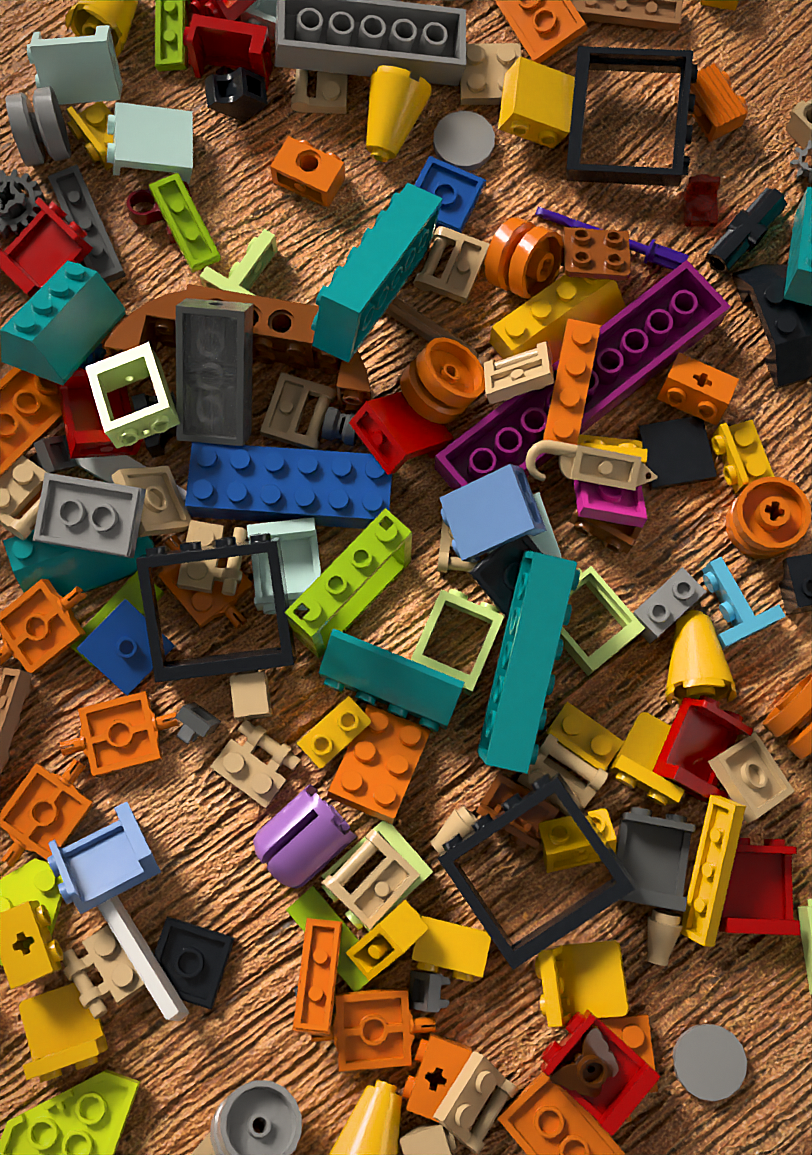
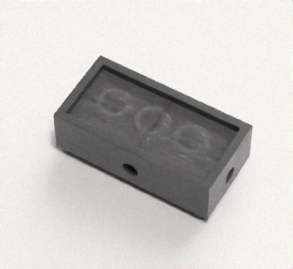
(214, 371)

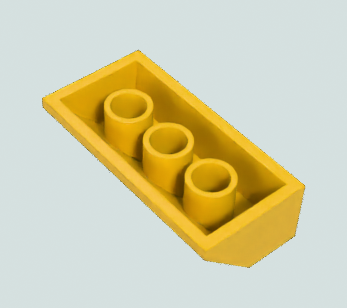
(547, 314)

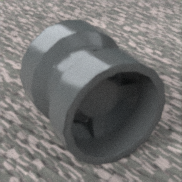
(334, 425)

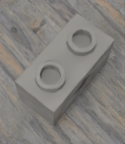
(668, 604)

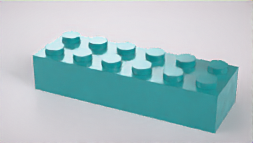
(375, 272)
(527, 661)

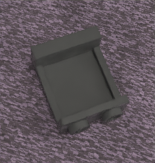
(655, 857)

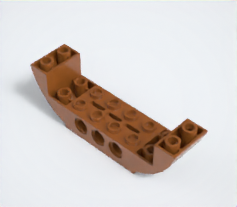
(279, 335)

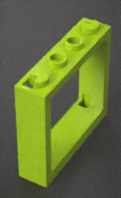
(352, 582)

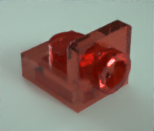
(700, 201)

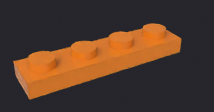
(572, 382)

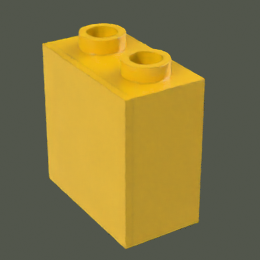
(536, 103)

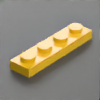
(712, 870)

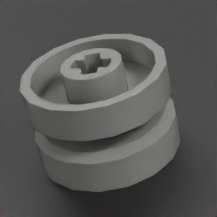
(38, 126)
(262, 1105)

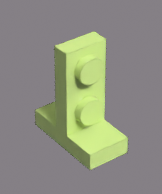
(246, 272)

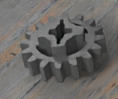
(15, 207)

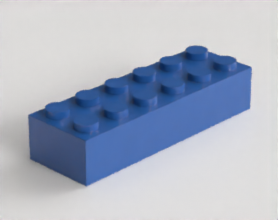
(286, 485)

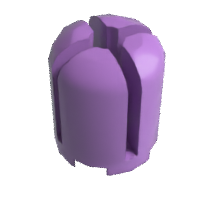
(302, 839)

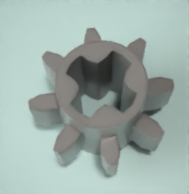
(802, 166)

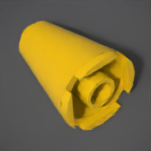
(89, 14)
(393, 110)
(698, 662)
(373, 1123)

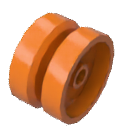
(523, 257)
(442, 380)
(768, 517)
(795, 713)

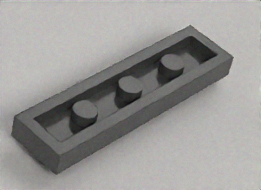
(80, 208)

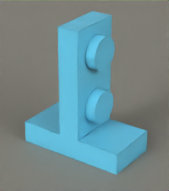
(734, 605)

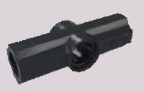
(746, 230)

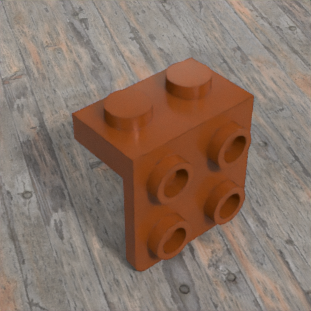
(596, 253)

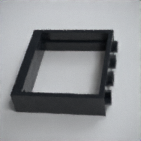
(632, 61)
(221, 663)
(568, 919)

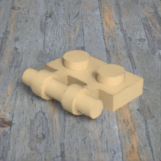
(202, 574)
(250, 773)
(114, 967)

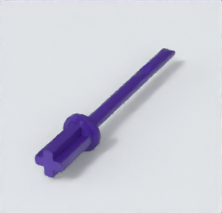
(653, 253)

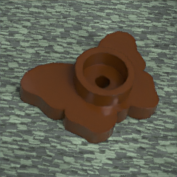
(593, 1053)

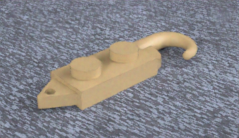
(591, 465)

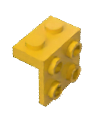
(638, 757)
(582, 979)
(60, 1033)

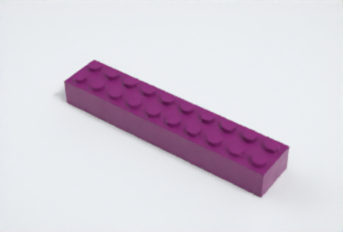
(627, 355)

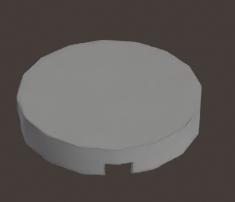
(464, 140)
(709, 1062)

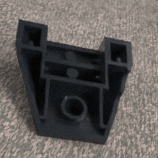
(784, 322)

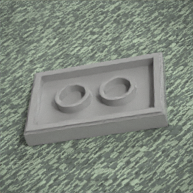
(89, 515)

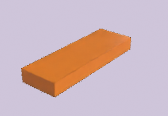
(317, 977)

